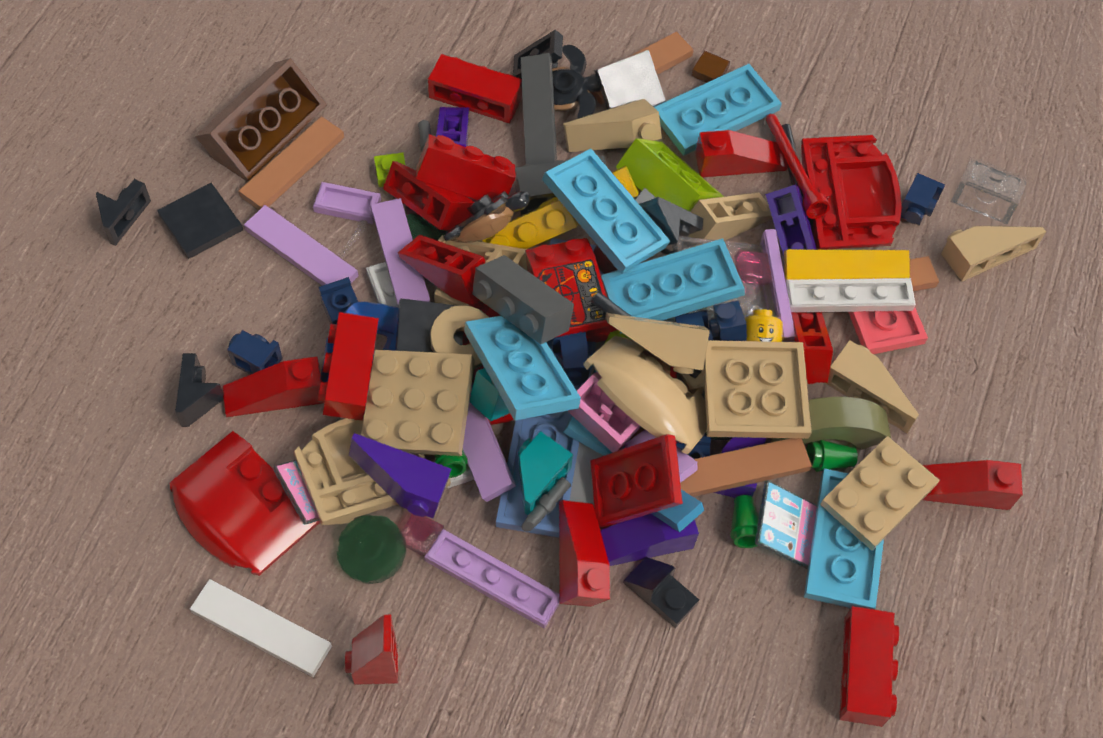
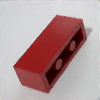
(475, 88)
(464, 169)
(348, 366)
(868, 667)

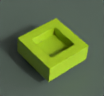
(383, 165)

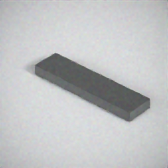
(538, 109)

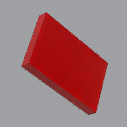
(636, 481)

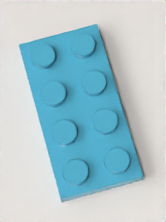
(716, 106)
(606, 210)
(676, 282)
(521, 369)
(839, 564)

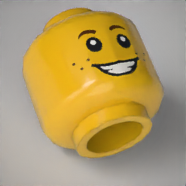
(763, 326)

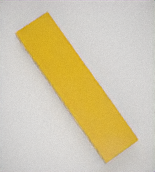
(846, 264)

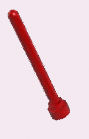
(814, 202)

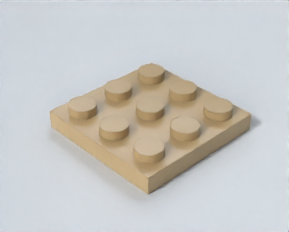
(756, 390)
(419, 401)

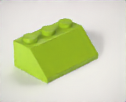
(665, 174)

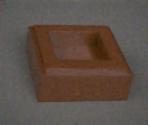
(710, 67)

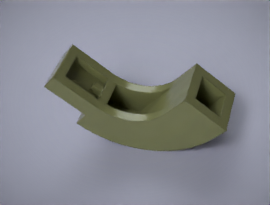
(848, 420)

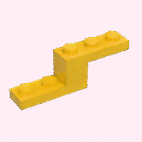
(548, 220)

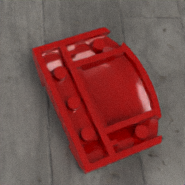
(859, 189)
(237, 506)

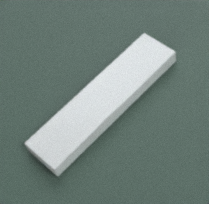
(850, 295)
(261, 628)

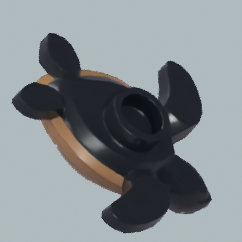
(572, 87)
(488, 216)

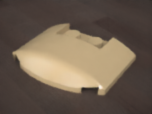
(648, 392)
(335, 480)

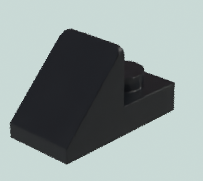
(550, 43)
(121, 214)
(672, 219)
(193, 394)
(661, 591)

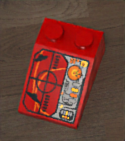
(574, 274)

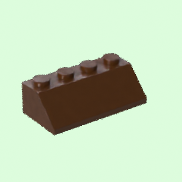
(262, 119)

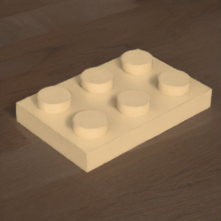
(879, 493)

